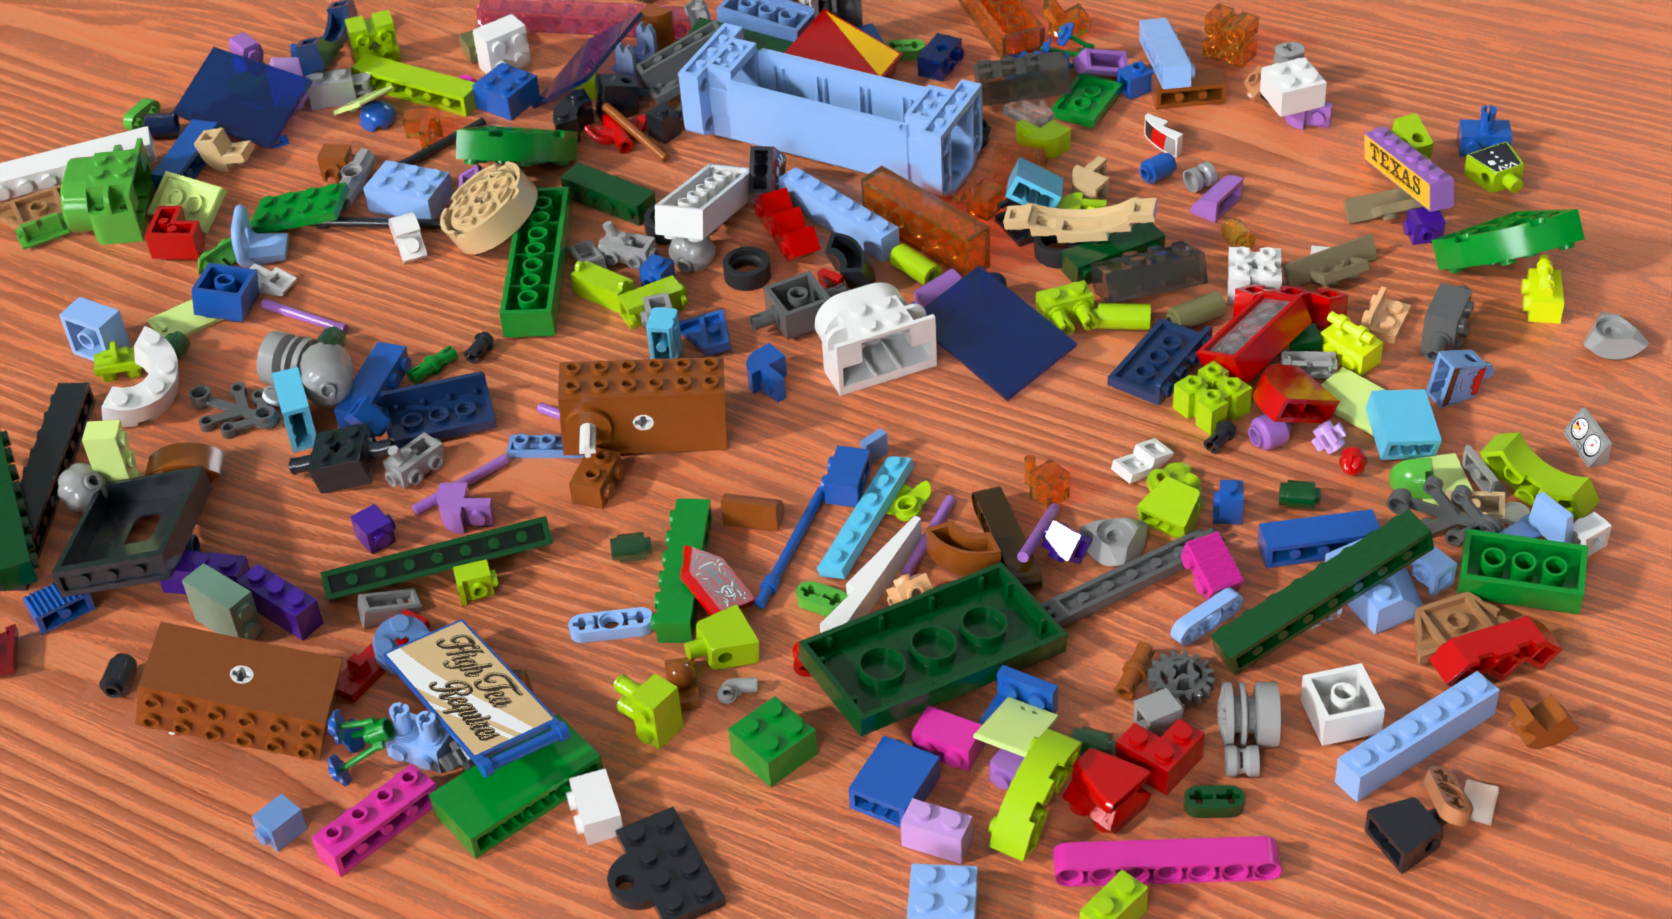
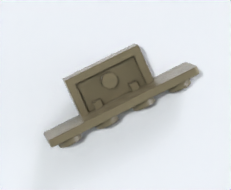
(1380, 204)
(1332, 264)

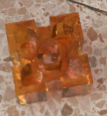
(1230, 35)

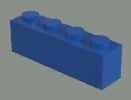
(183, 155)
(379, 373)
(1311, 537)

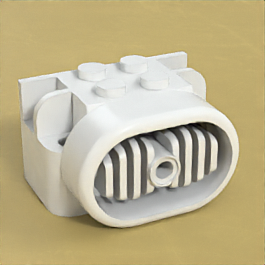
(874, 337)

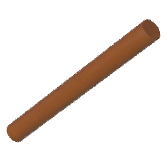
(635, 132)

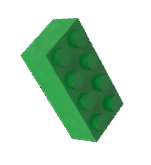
(1523, 571)

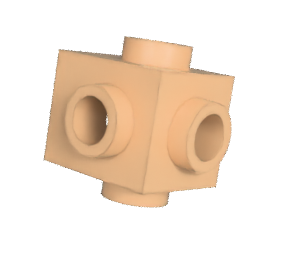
(907, 587)

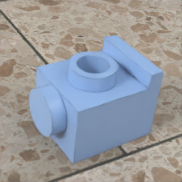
(1435, 571)

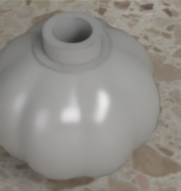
(691, 255)
(79, 485)

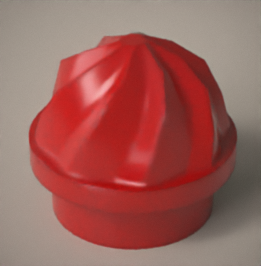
(1353, 461)

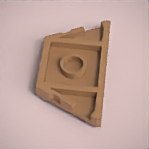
(31, 207)
(1451, 618)

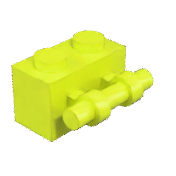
(1543, 293)
(1353, 344)

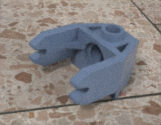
(630, 56)

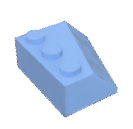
(1386, 603)

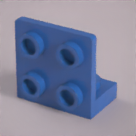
(1023, 688)

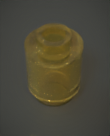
(1237, 234)

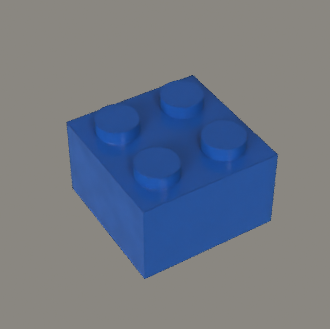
(506, 91)
(225, 292)

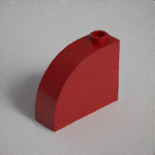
(1293, 396)

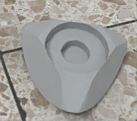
(1614, 337)
(1116, 540)

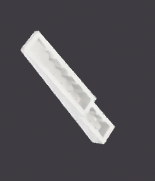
(873, 579)

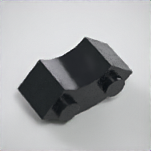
(574, 112)
(850, 260)

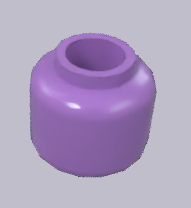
(1267, 433)

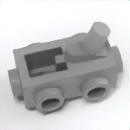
(626, 247)
(413, 460)

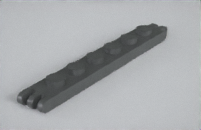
(1120, 581)

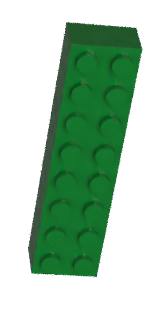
(537, 267)

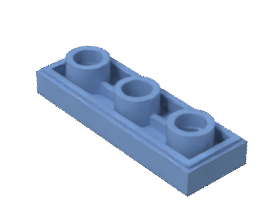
(536, 446)

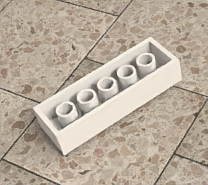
(703, 202)

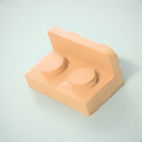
(1385, 317)

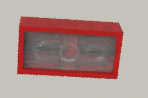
(1256, 334)

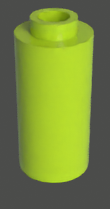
(914, 264)
(1123, 316)

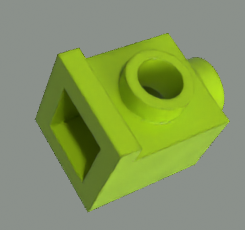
(475, 581)

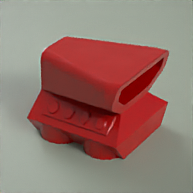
(1107, 790)

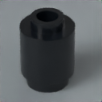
(118, 675)

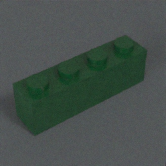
(608, 193)
(1077, 259)

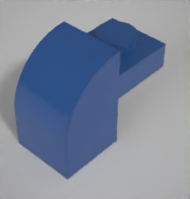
(767, 371)

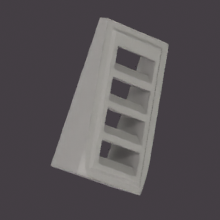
(588, 252)
(378, 606)

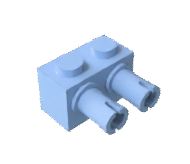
(418, 738)

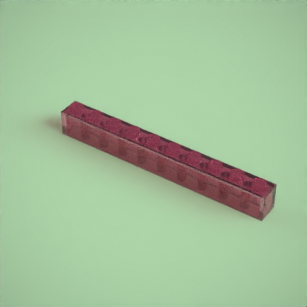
(572, 16)

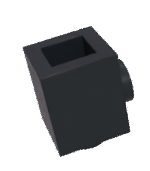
(663, 123)

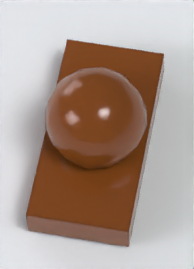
(683, 675)

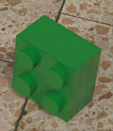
(773, 741)

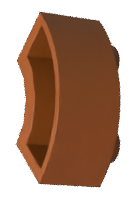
(184, 456)
(961, 550)

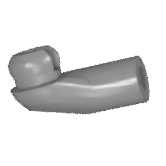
(735, 687)

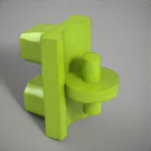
(116, 360)

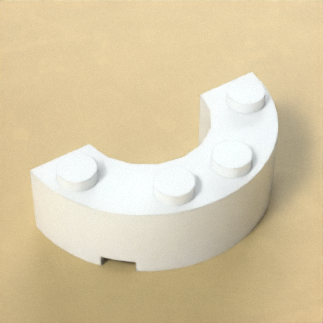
(155, 392)

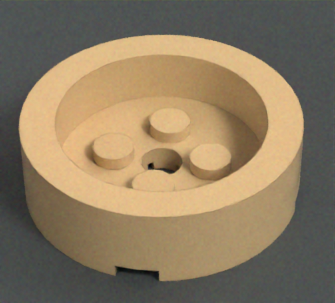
(489, 208)

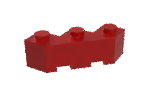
(786, 225)
(1317, 304)
(1496, 650)

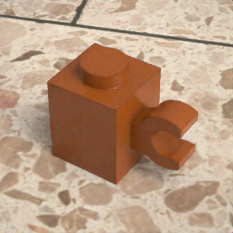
(332, 159)

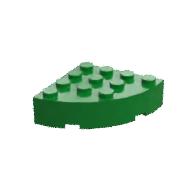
(515, 145)
(1508, 238)

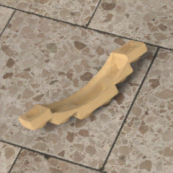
(1081, 224)

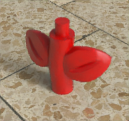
(612, 132)

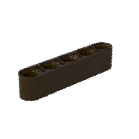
(998, 518)

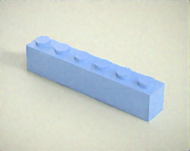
(1166, 53)
(840, 213)
(1416, 736)

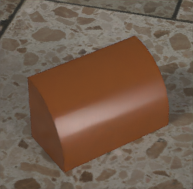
(662, 22)
(752, 512)

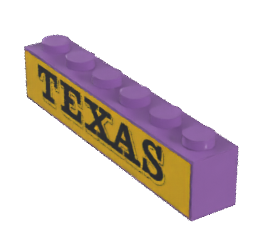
(1409, 169)

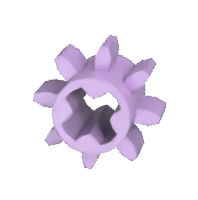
(1329, 437)

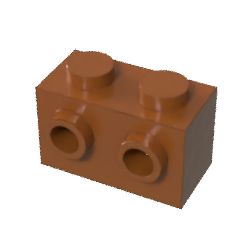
(597, 478)

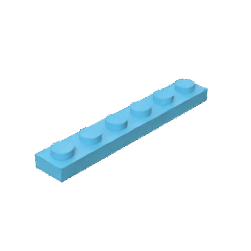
(865, 517)

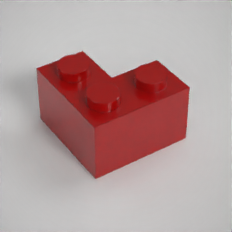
(174, 237)
(1165, 756)

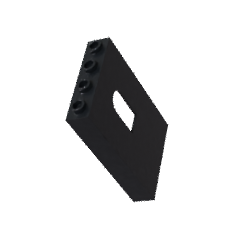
(97, 549)

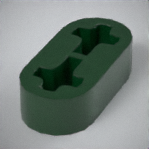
(1214, 801)

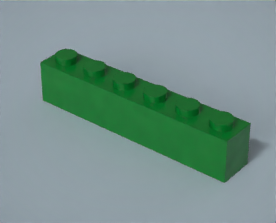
(675, 602)

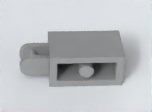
(337, 87)

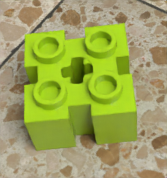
(373, 36)
(1212, 397)

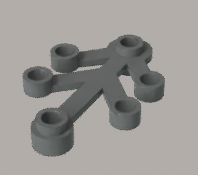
(262, 417)
(1447, 513)

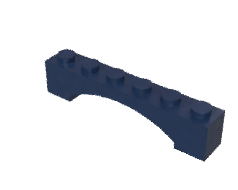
(319, 51)

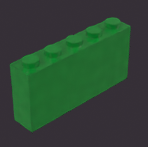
(493, 808)

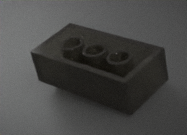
(1023, 77)
(1149, 272)

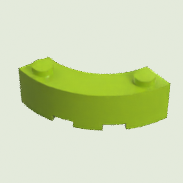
(1529, 475)
(1037, 778)

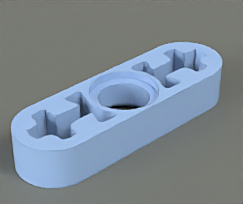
(1206, 616)
(591, 634)

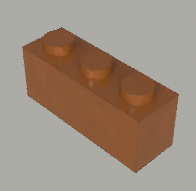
(1206, 89)

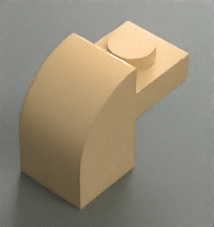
(219, 151)
(1091, 180)

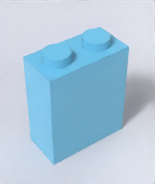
(1034, 185)
(295, 409)
(1403, 424)

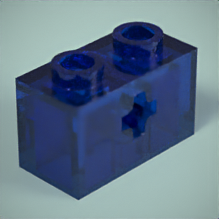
(940, 57)

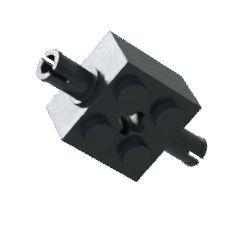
(342, 458)

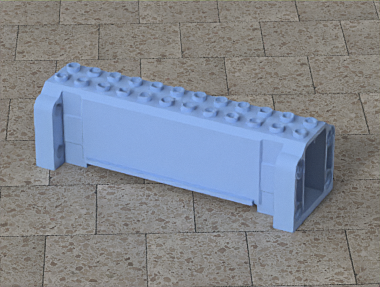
(832, 112)

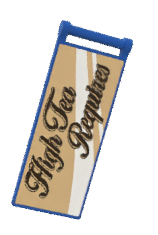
(475, 696)

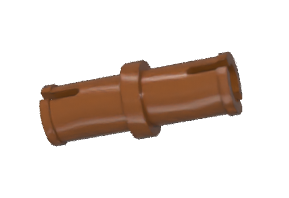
(1134, 671)

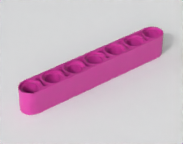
(1168, 860)

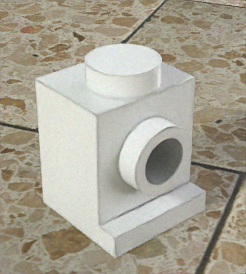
(1591, 531)

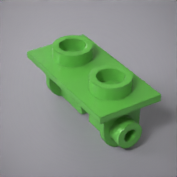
(52, 227)
(222, 252)

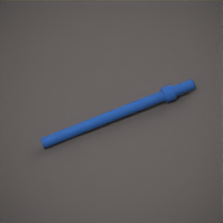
(772, 581)

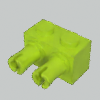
(1068, 306)
(652, 707)

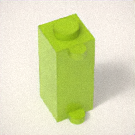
(599, 284)
(632, 302)

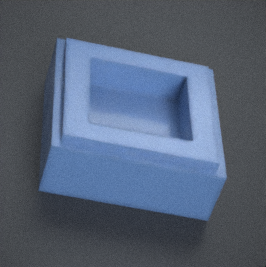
(876, 443)

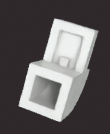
(408, 237)

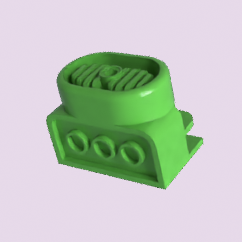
(109, 194)

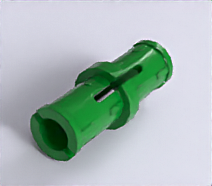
(432, 365)

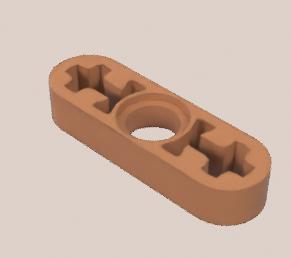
(1447, 796)

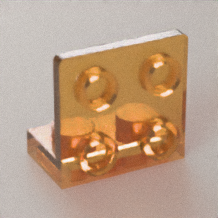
(1007, 156)

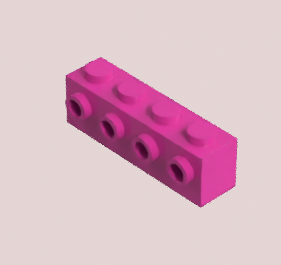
(374, 820)

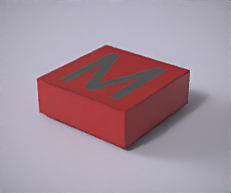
(829, 278)

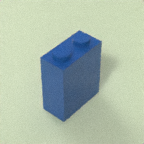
(892, 779)

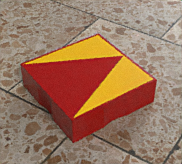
(844, 45)

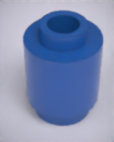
(1157, 167)

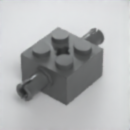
(793, 304)
(1446, 321)

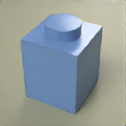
(278, 823)

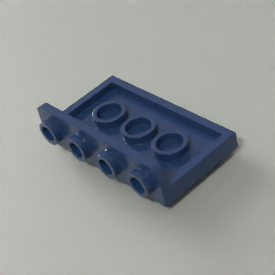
(1159, 361)
(439, 408)

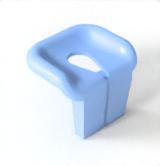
(258, 248)
(1545, 520)

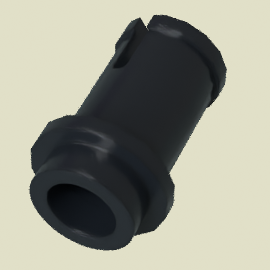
(482, 343)
(1224, 431)

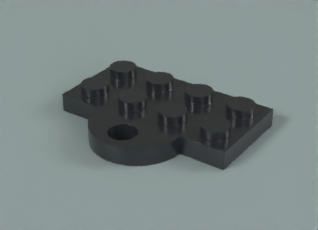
(663, 870)

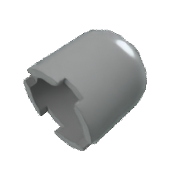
(326, 374)

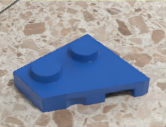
(707, 332)

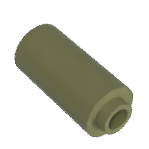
(1198, 310)

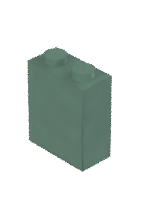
(222, 604)

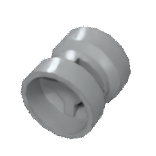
(1198, 177)
(1249, 761)

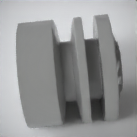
(280, 352)
(1250, 714)

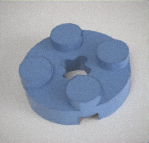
(396, 627)

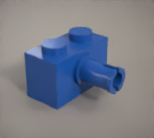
(1482, 133)

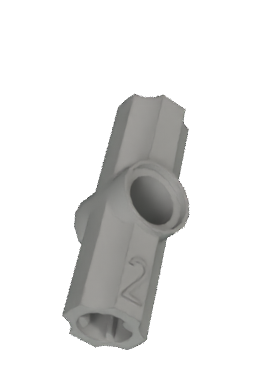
(356, 174)

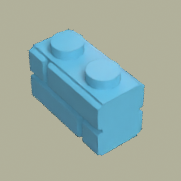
(664, 334)

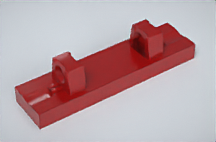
(364, 670)

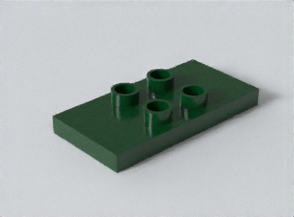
(931, 648)

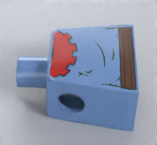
(1457, 377)

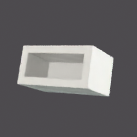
(595, 805)

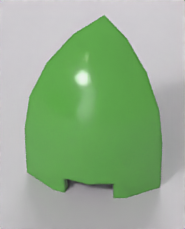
(1412, 475)

